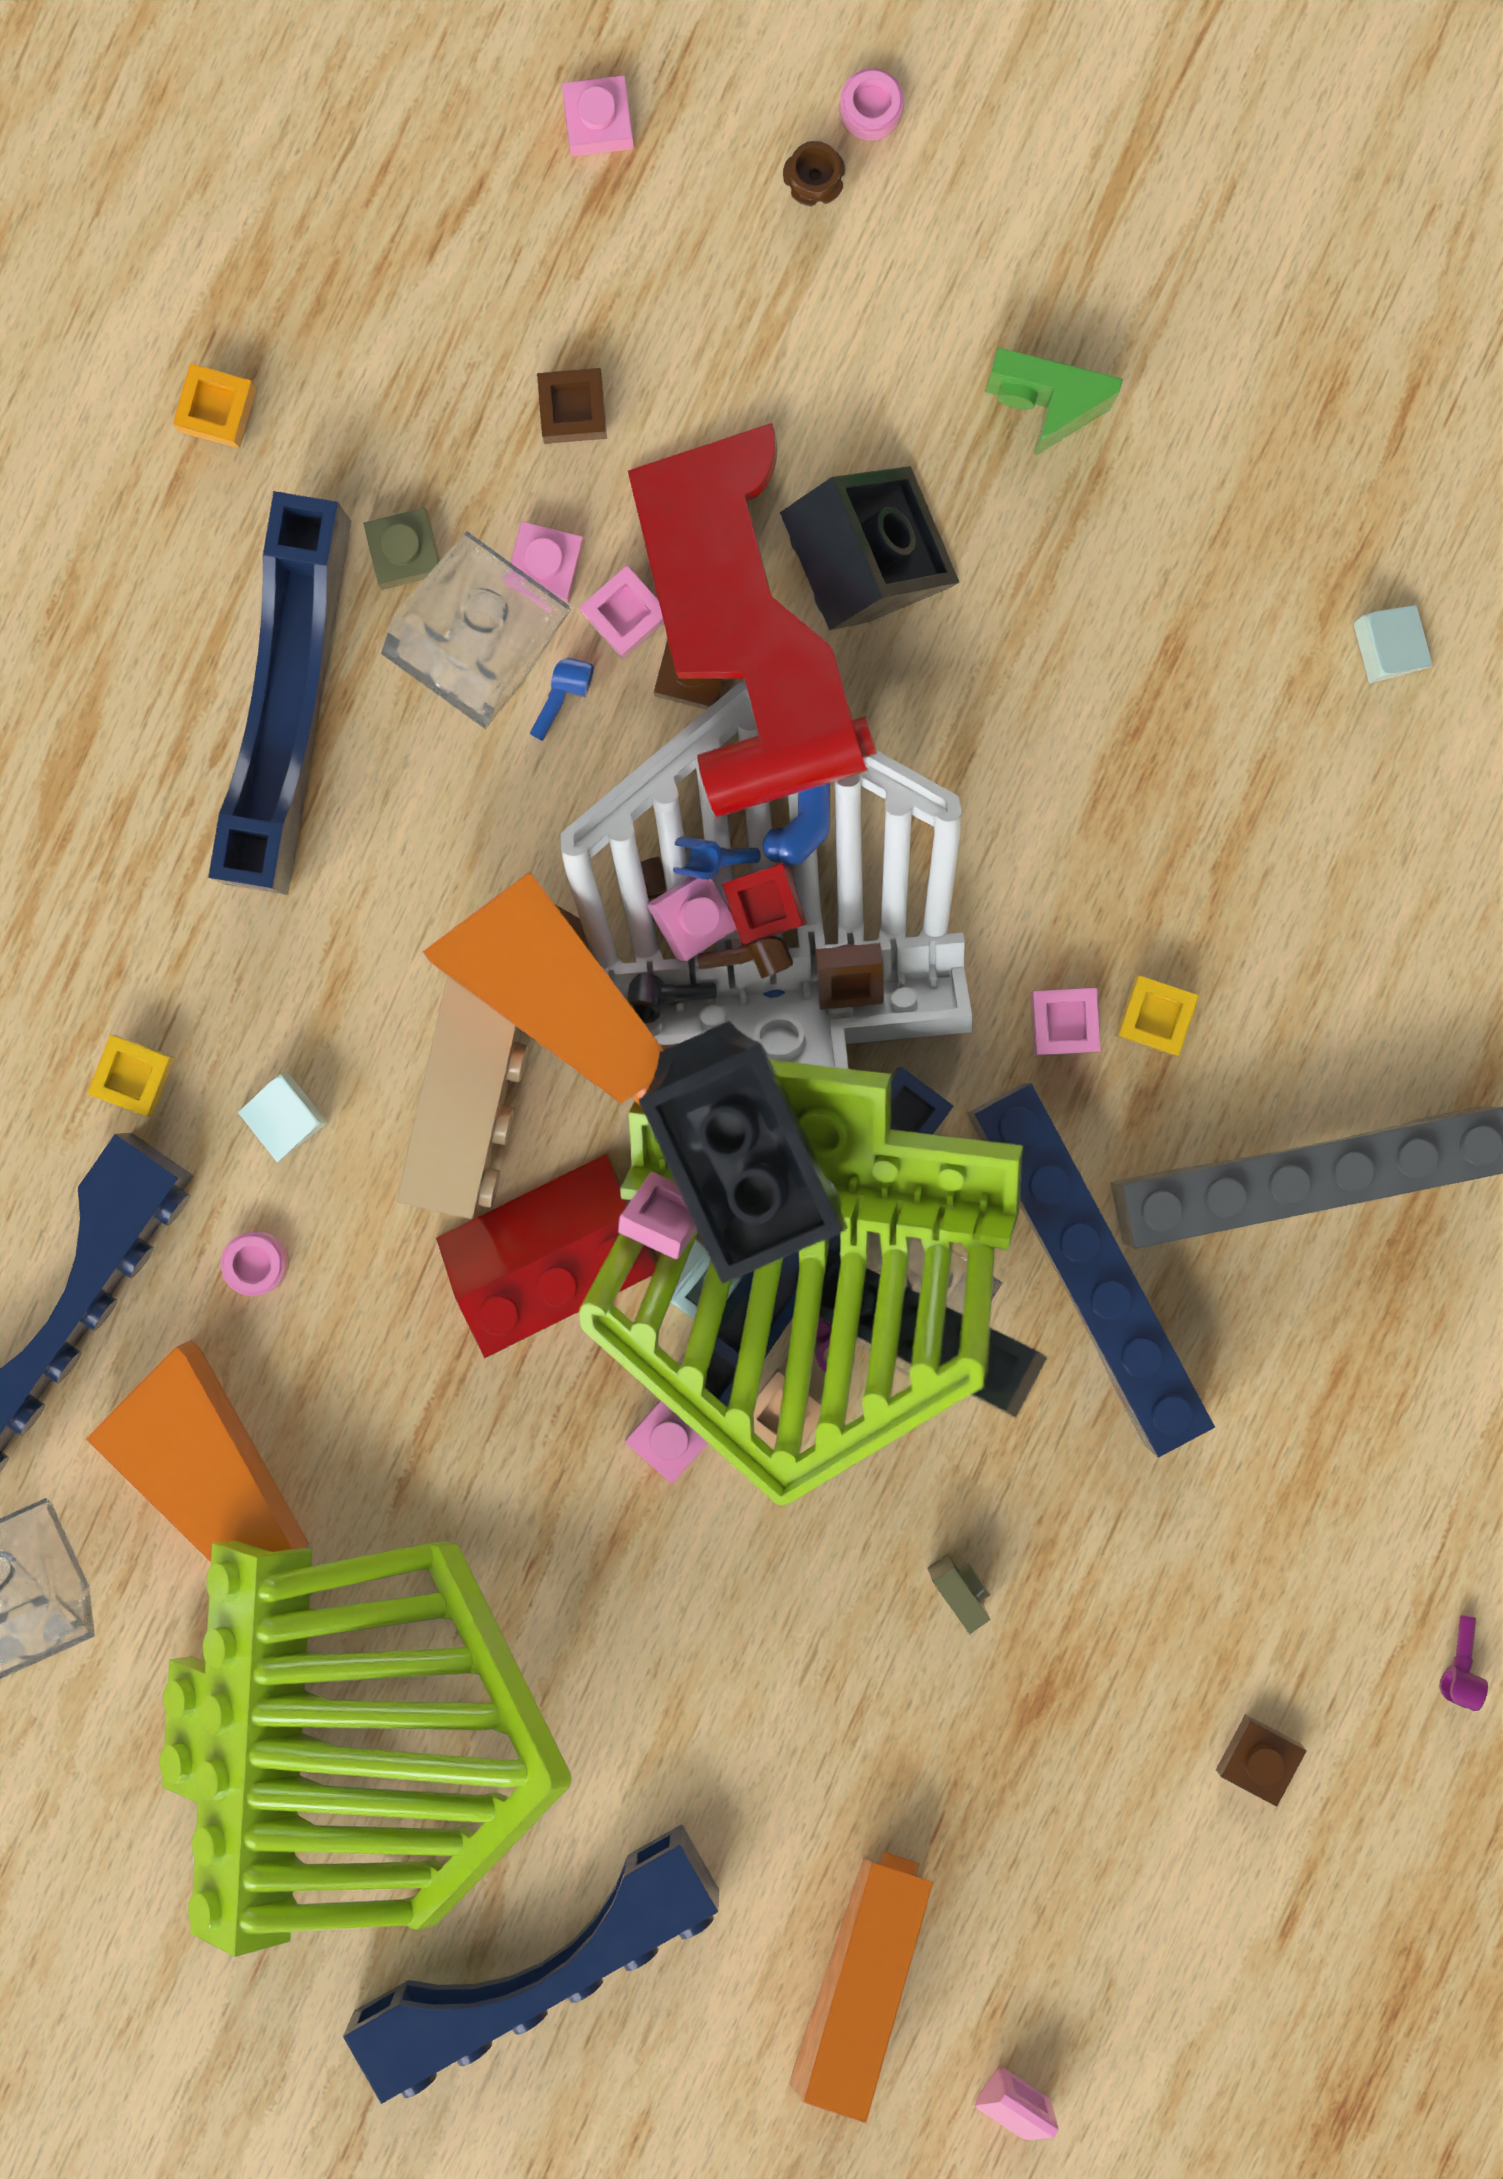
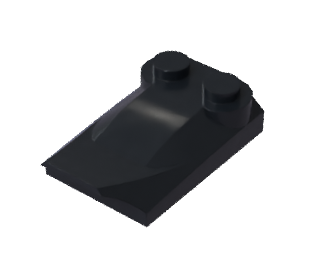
(738, 1152)

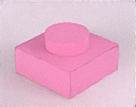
(597, 115)
(548, 557)
(623, 612)
(691, 917)
(1065, 1021)
(658, 1217)
(666, 1442)

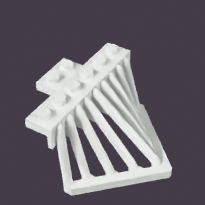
(920, 974)

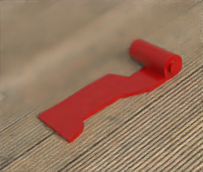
(732, 627)

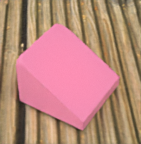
(1018, 2106)

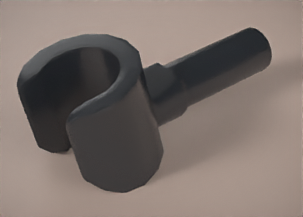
(648, 993)

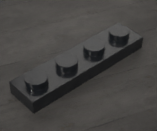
(1010, 1366)

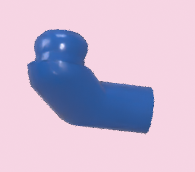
(805, 832)

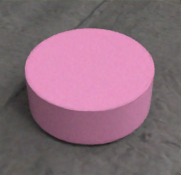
(871, 104)
(254, 1263)

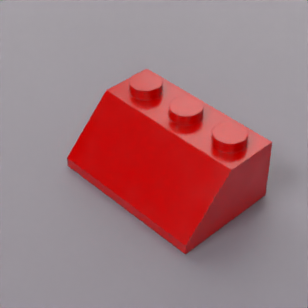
(538, 1255)

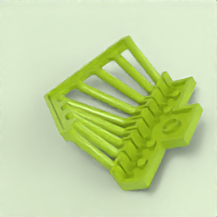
(886, 1185)
(241, 1748)

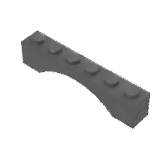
(1310, 1177)

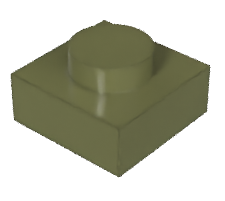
(402, 548)
(962, 1592)

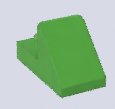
(1068, 392)

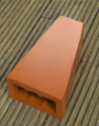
(546, 982)
(195, 1459)
(862, 1989)

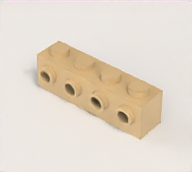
(462, 1107)

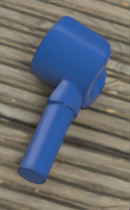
(568, 677)
(708, 857)

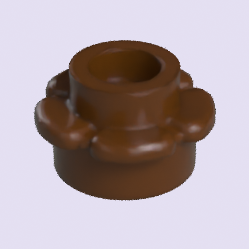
(817, 157)

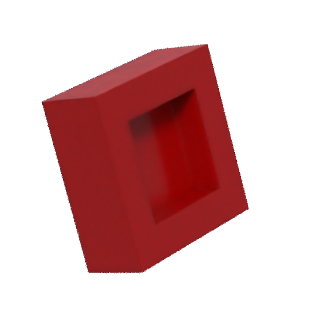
(764, 903)

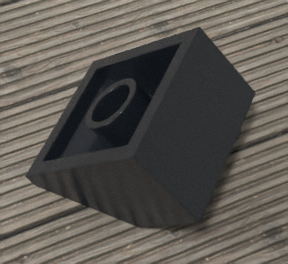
(868, 545)

